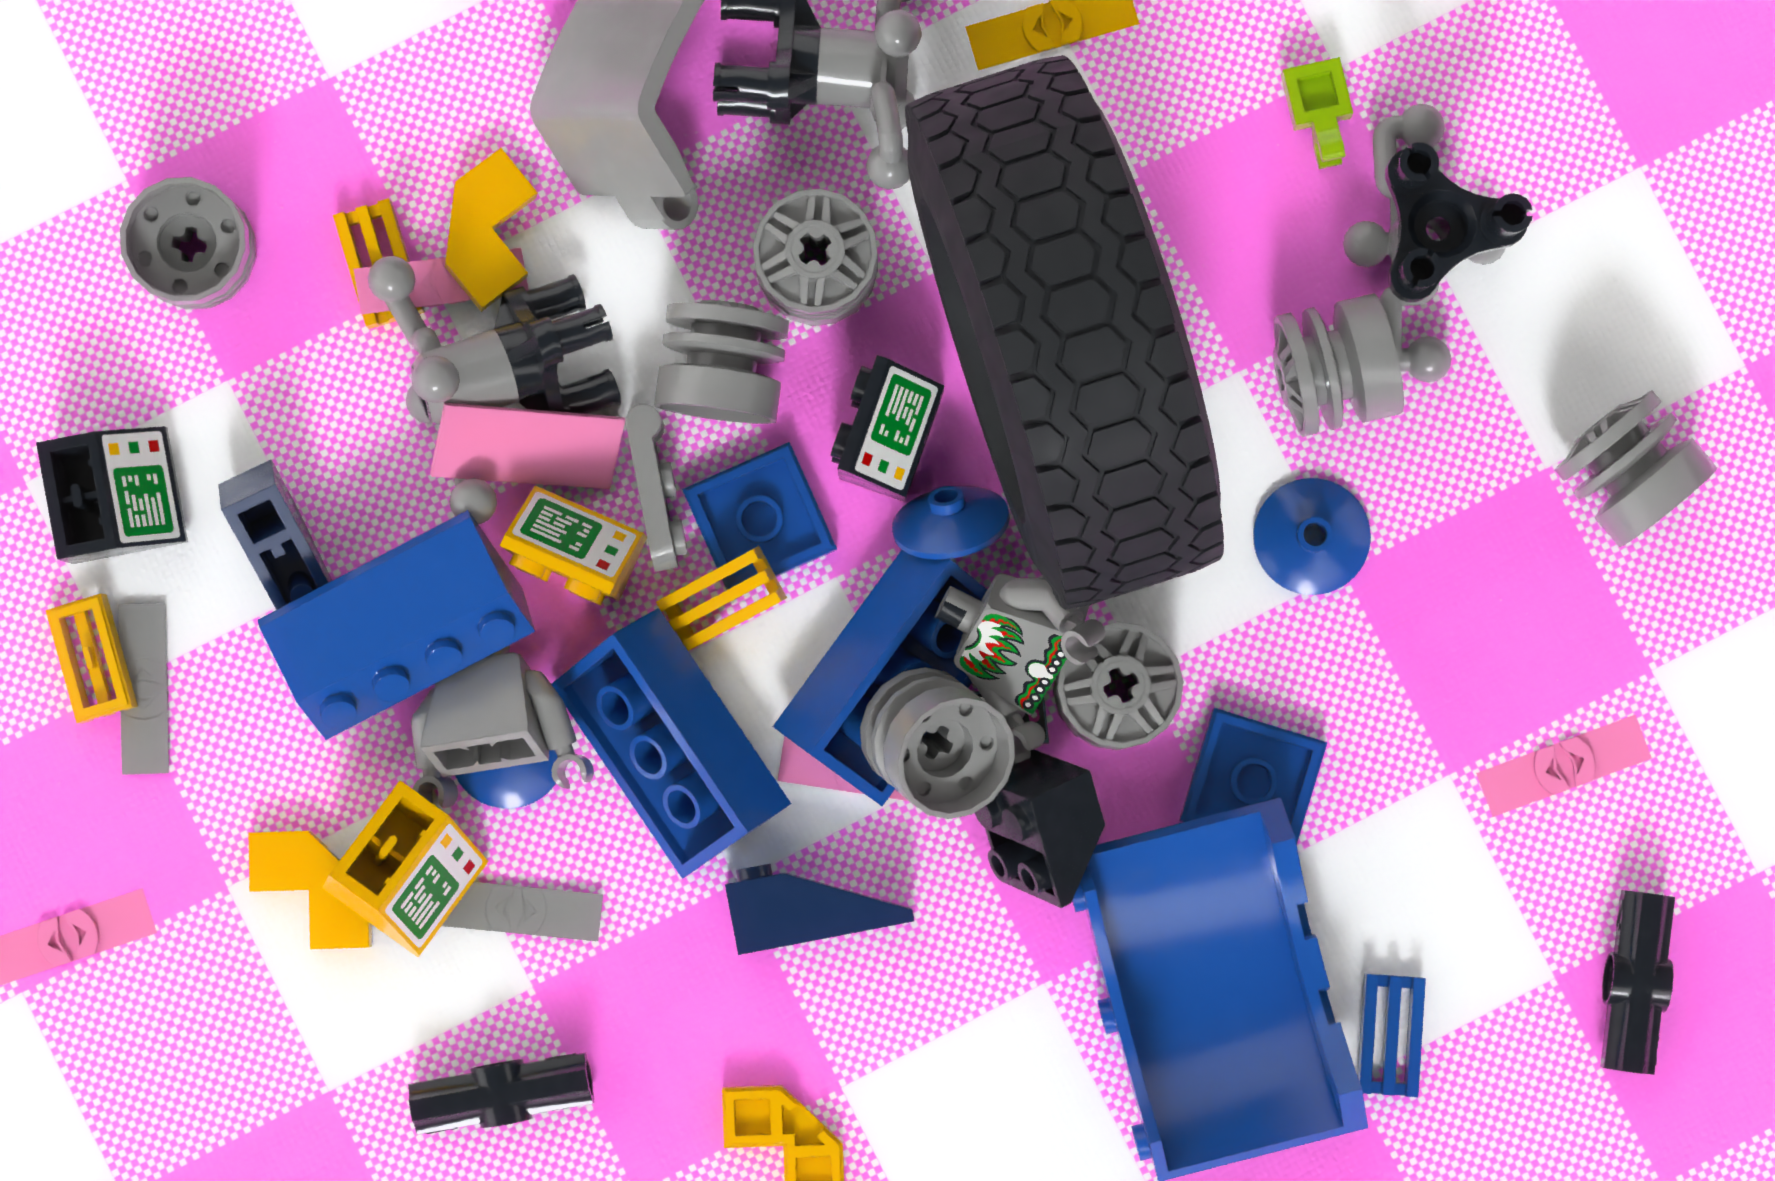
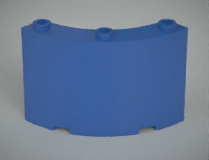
(1218, 991)

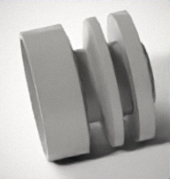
(170, 215)
(812, 291)
(721, 362)
(1336, 365)
(1635, 468)
(1152, 701)
(960, 758)

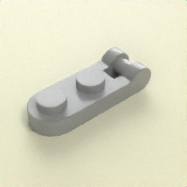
(655, 485)

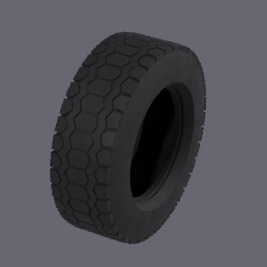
(1066, 331)

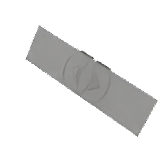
(146, 726)
(528, 911)

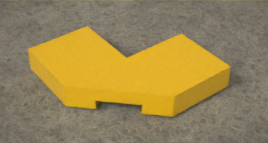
(474, 250)
(303, 863)
(776, 1118)

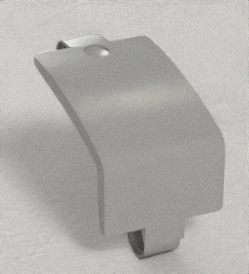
(601, 103)

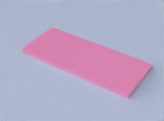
(527, 446)

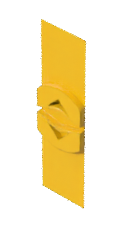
(1046, 28)

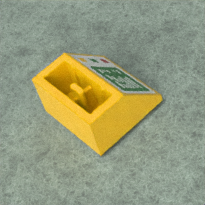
(574, 543)
(406, 869)

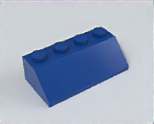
(397, 625)
(885, 636)
(670, 742)

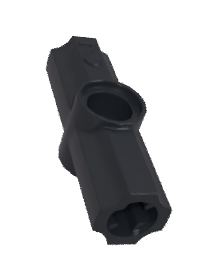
(1637, 982)
(501, 1093)

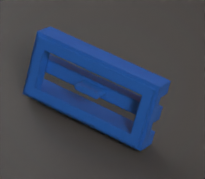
(1388, 1085)

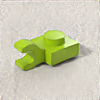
(1318, 100)

